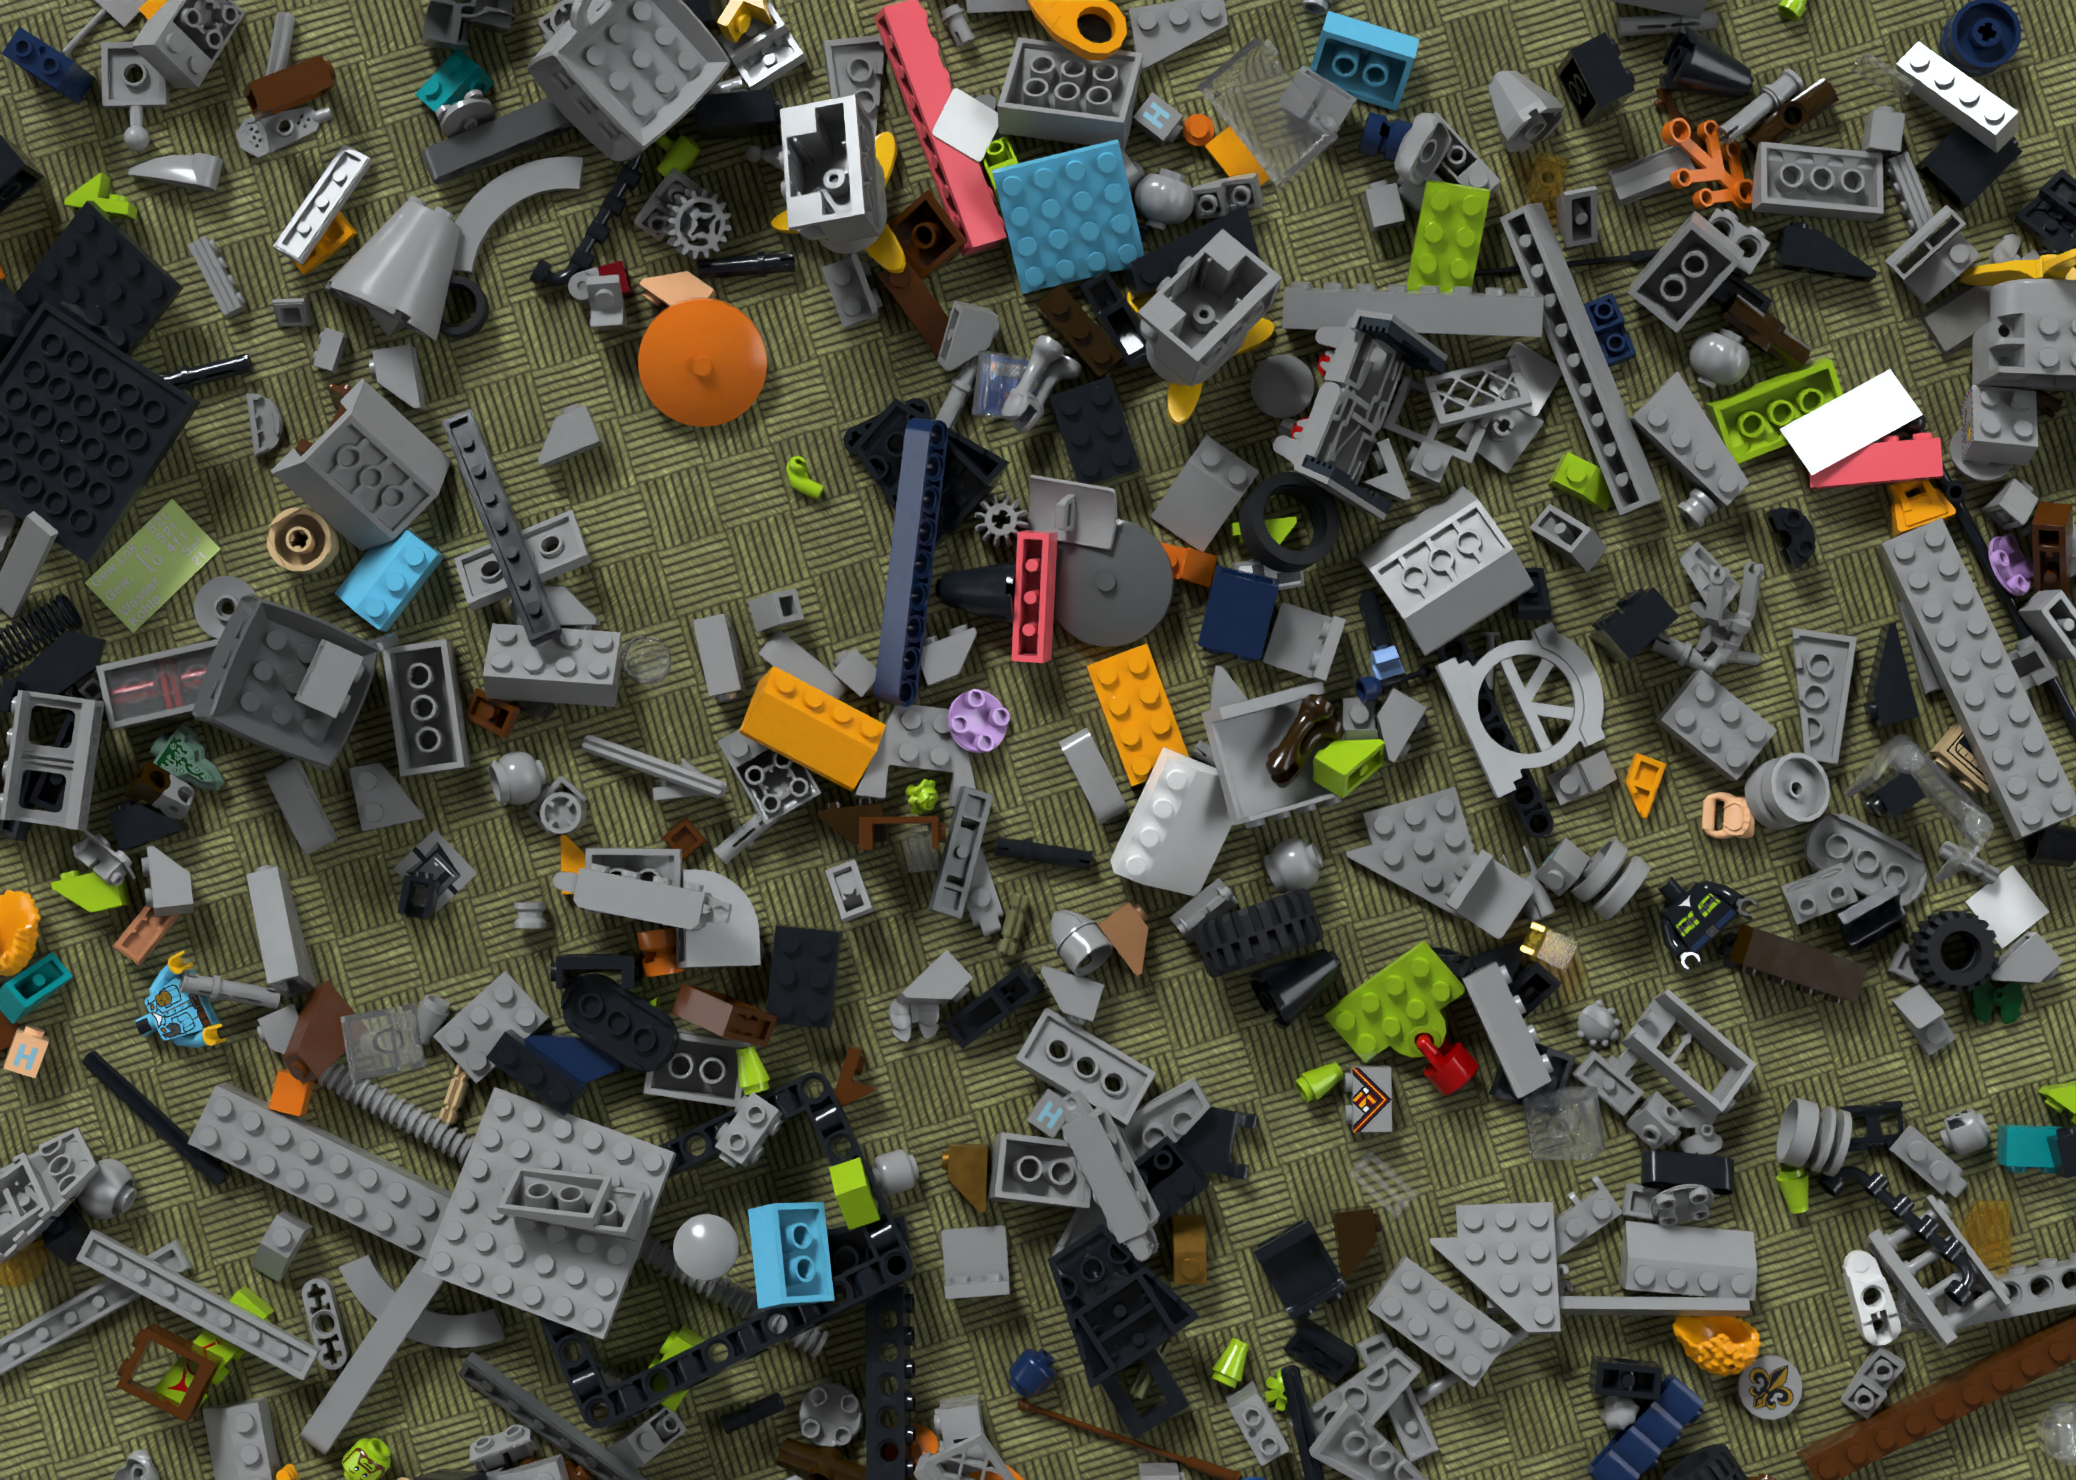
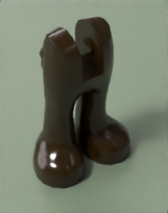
(1308, 729)

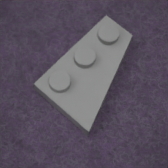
(1172, 26)

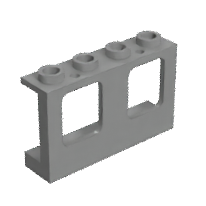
(75, 762)

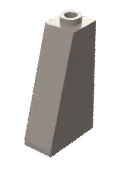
(279, 932)

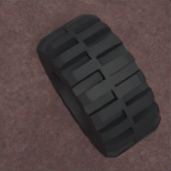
(1258, 933)

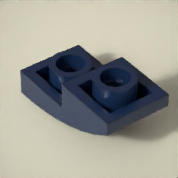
(1610, 329)

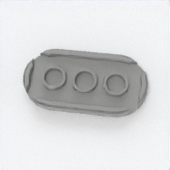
(1867, 855)

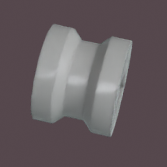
(1697, 508)
(530, 914)

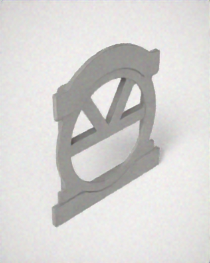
(1585, 717)

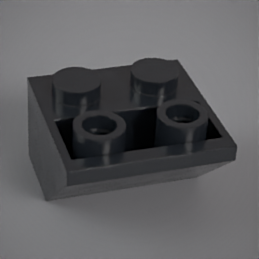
(1170, 1177)

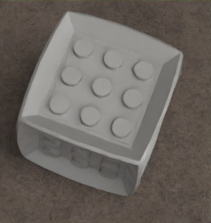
(628, 70)

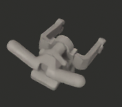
(1718, 634)

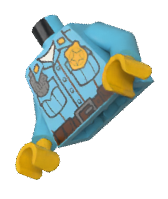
(176, 1015)

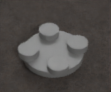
(465, 114)

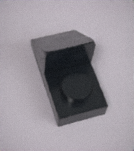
(1535, 602)

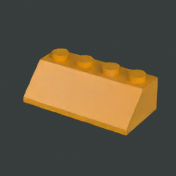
(811, 728)

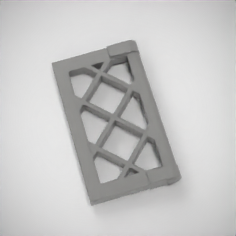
(1469, 413)

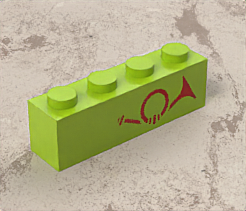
(179, 1377)

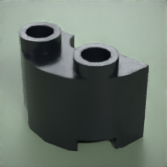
(1797, 535)

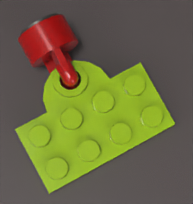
(1406, 1011)

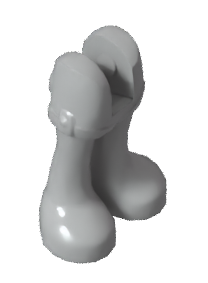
(1028, 408)

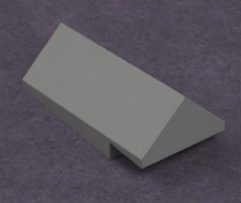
(573, 1202)

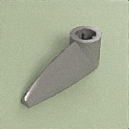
(186, 171)

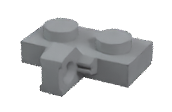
(1611, 1078)

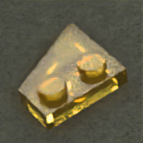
(1988, 1231)

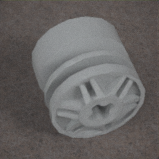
(1815, 1137)

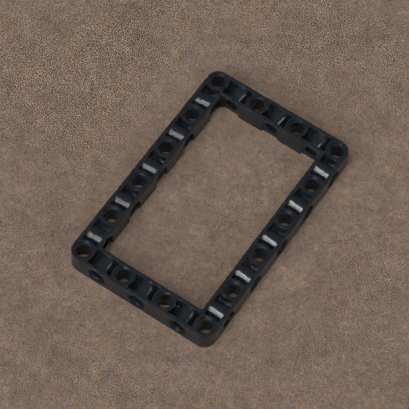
(756, 1333)

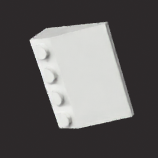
(1174, 826)

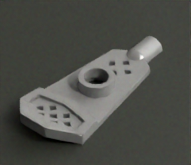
(270, 133)

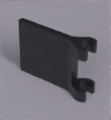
(1212, 1141)

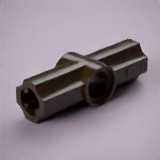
(1806, 107)
(1765, 332)
(818, 1464)

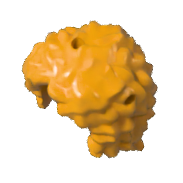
(17, 931)
(1718, 1342)

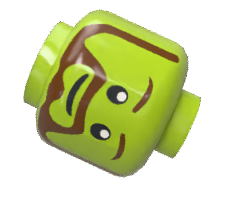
(366, 1460)

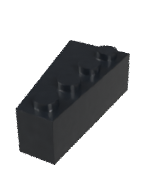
(1151, 269)

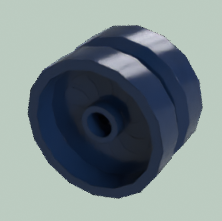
(1980, 37)

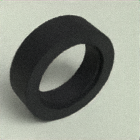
(1260, 542)

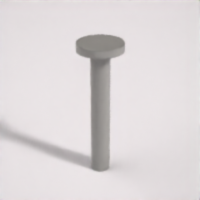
(1489, 646)

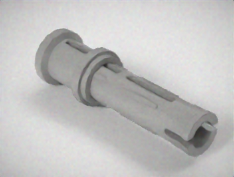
(1770, 99)

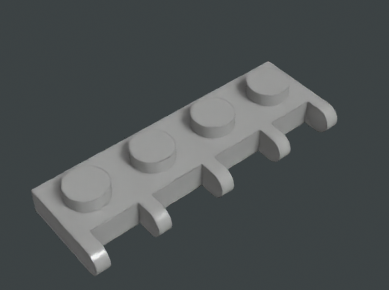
(1584, 1217)

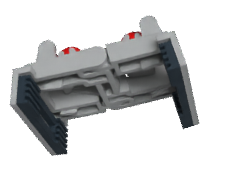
(1340, 432)

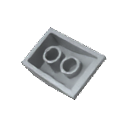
(1204, 494)
(647, 861)
(1036, 1172)

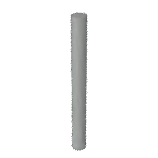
(1451, 1378)

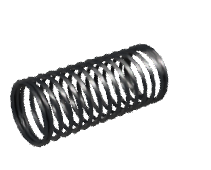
(71, 618)

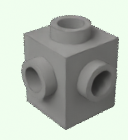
(1656, 1121)

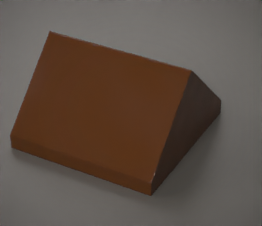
(927, 235)

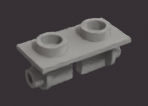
(97, 849)
(1205, 906)
(489, 1450)

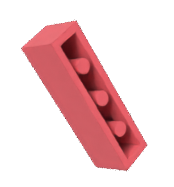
(1885, 463)
(1034, 596)

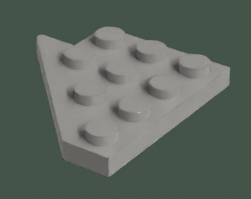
(1418, 845)
(1510, 1259)

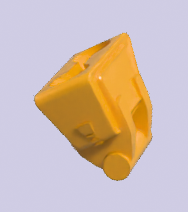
(1918, 509)

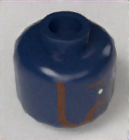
(1032, 1372)

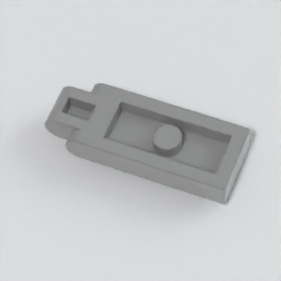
(983, 899)
(1929, 1162)

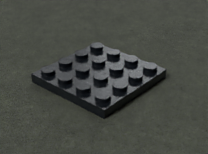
(101, 280)

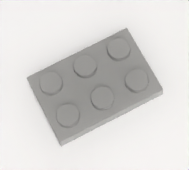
(483, 1022)

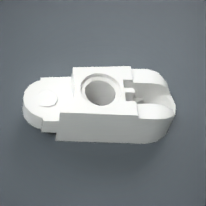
(1859, 1275)

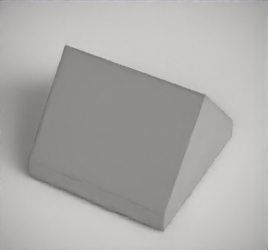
(292, 311)

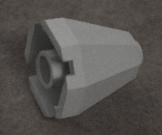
(1522, 110)

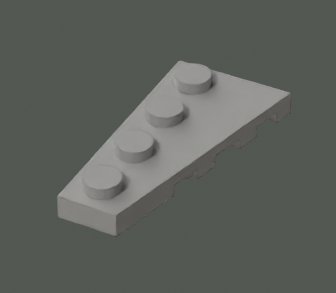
(1823, 686)

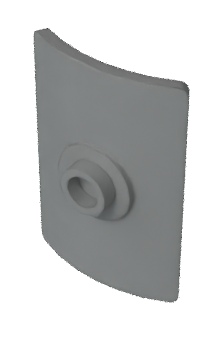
(1075, 510)

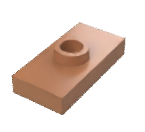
(144, 935)

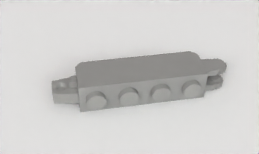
(643, 899)
(1111, 1174)

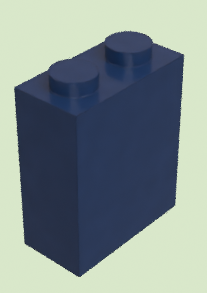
(1238, 613)

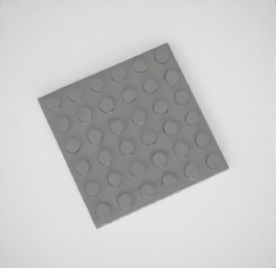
(532, 1264)

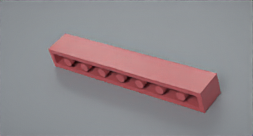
(925, 93)

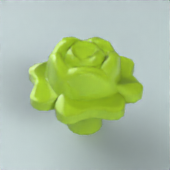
(922, 796)

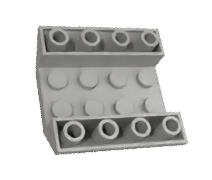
(367, 470)
(1446, 569)

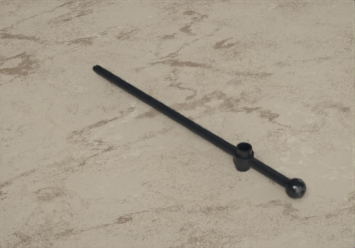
(1981, 549)

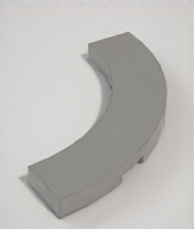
(506, 193)
(433, 1327)

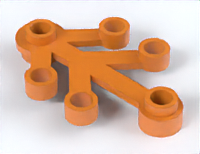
(1737, 188)

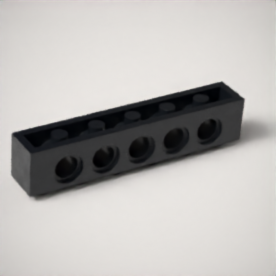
(878, 1371)

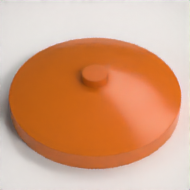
(702, 362)

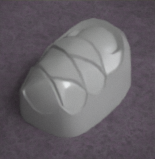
(1422, 149)

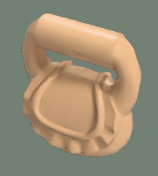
(1737, 817)

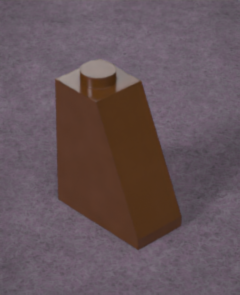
(318, 1034)

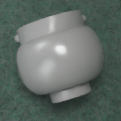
(516, 778)
(1293, 865)

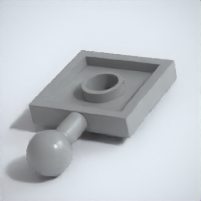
(118, 92)

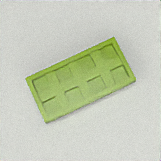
(1447, 236)

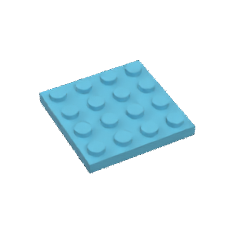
(1069, 216)

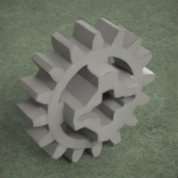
(693, 223)

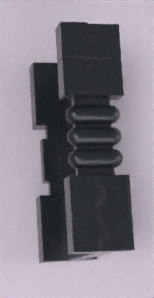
(1873, 1135)

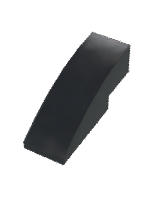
(1115, 317)
(994, 1004)

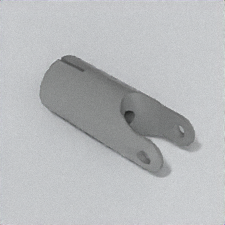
(1539, 901)

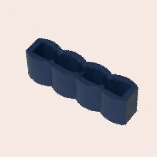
(1655, 1428)

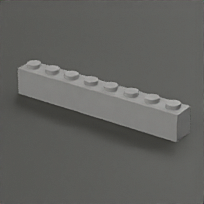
(1422, 310)

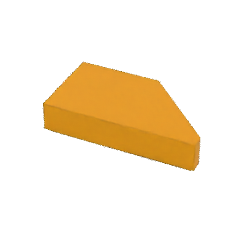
(1643, 782)

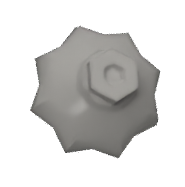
(1619, 1412)

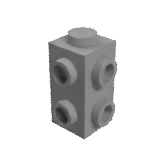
(748, 1130)

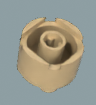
(285, 536)

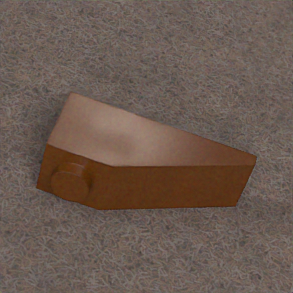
(917, 305)
(2052, 546)

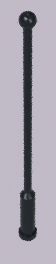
(1634, 257)

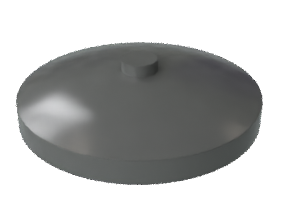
(1113, 593)

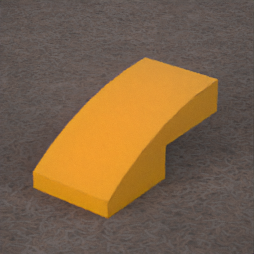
(1234, 156)
(333, 239)

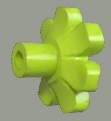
(1276, 1392)

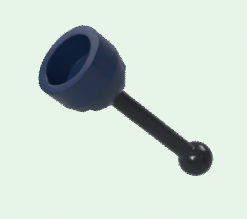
(1370, 687)

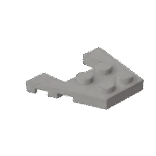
(917, 740)

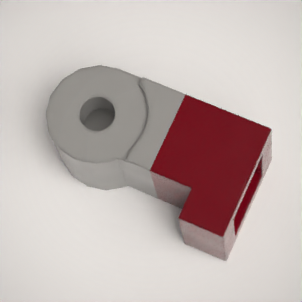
(577, 283)

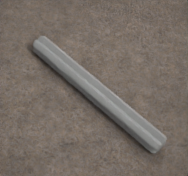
(654, 766)

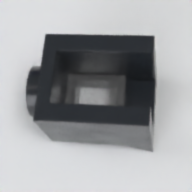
(419, 896)

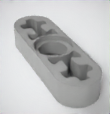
(317, 1334)

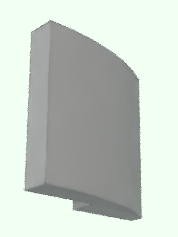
(764, 51)

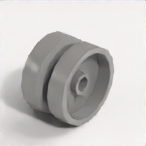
(1787, 791)
(1610, 878)

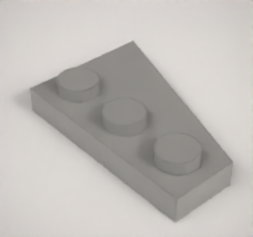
(1166, 1115)

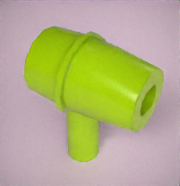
(678, 154)

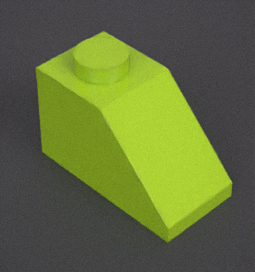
(1581, 481)
(1347, 764)

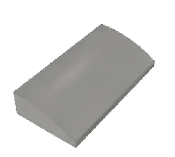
(1818, 182)

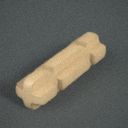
(455, 1096)

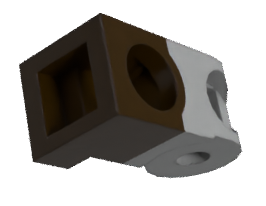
(161, 790)

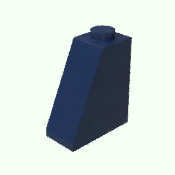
(576, 1055)

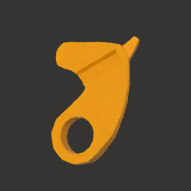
(1060, 22)

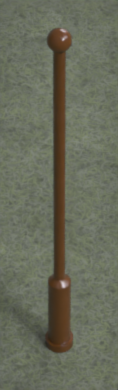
(1191, 1462)

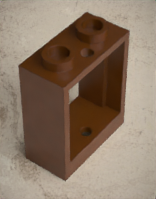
(289, 87)
(724, 1015)
(208, 1367)

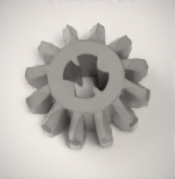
(995, 511)

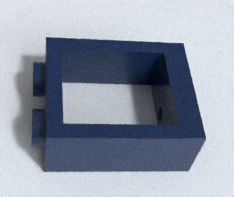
(48, 65)

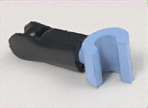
(1384, 659)

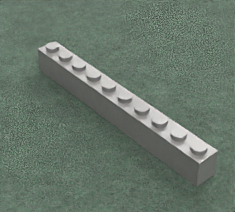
(1581, 359)

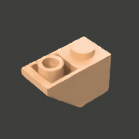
(675, 288)

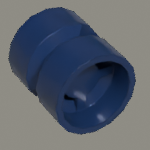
(1376, 129)

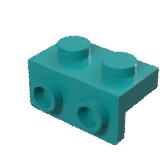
(454, 81)

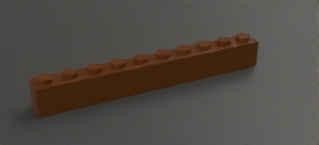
(1942, 1402)

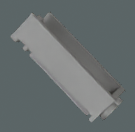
(1653, 1026)

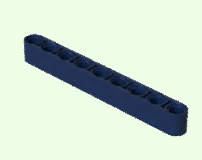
(911, 561)

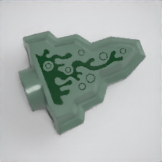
(186, 758)

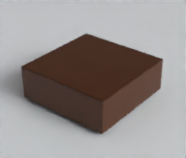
(685, 837)

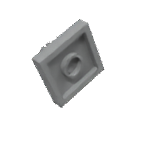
(1504, 438)

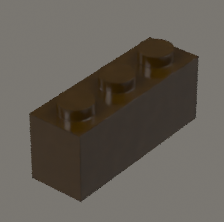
(1079, 332)

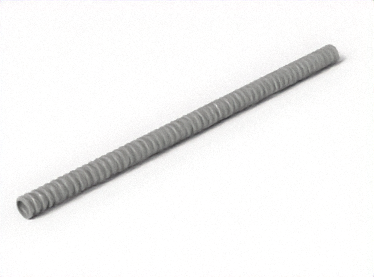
(458, 1146)

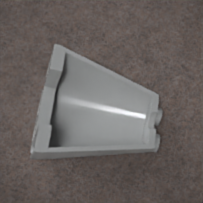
(403, 268)

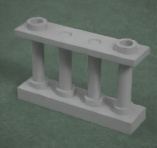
(1924, 1300)

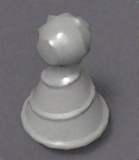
(770, 155)

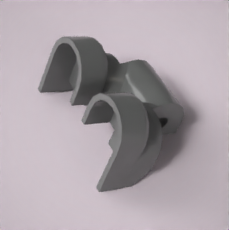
(449, 22)

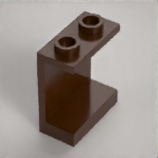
(867, 829)

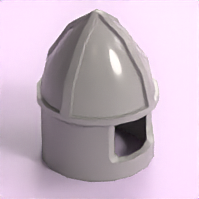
(1076, 938)

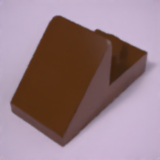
(493, 714)
(847, 1088)

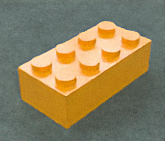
(1136, 710)

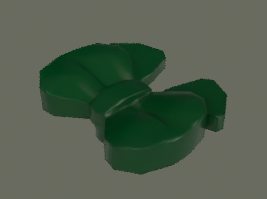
(2007, 997)

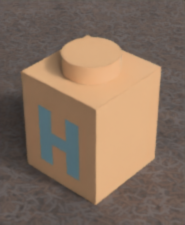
(27, 1051)

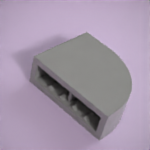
(720, 943)

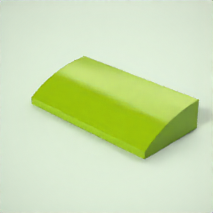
(1753, 416)

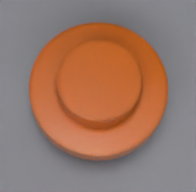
(1198, 130)

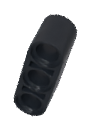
(1670, 1169)

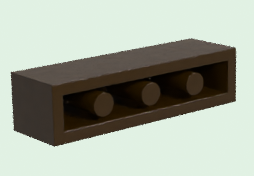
(1799, 964)

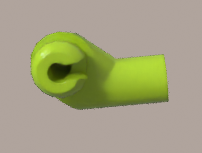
(799, 478)

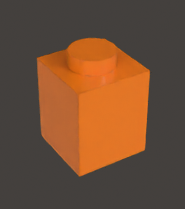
(290, 1094)

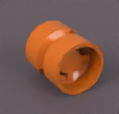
(659, 952)

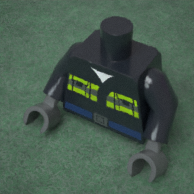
(1697, 916)

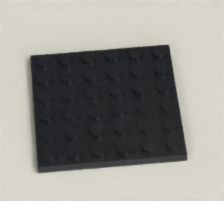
(81, 429)

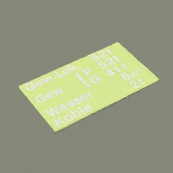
(152, 565)

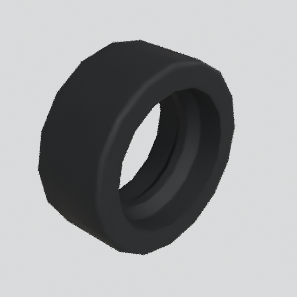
(481, 310)

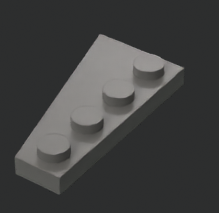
(856, 69)
(1368, 1391)
(1360, 1449)

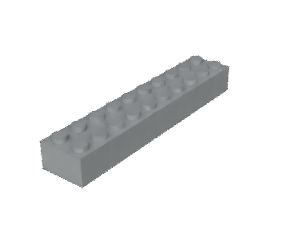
(1978, 679)
(321, 1169)

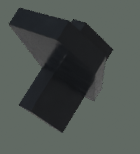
(56, 668)

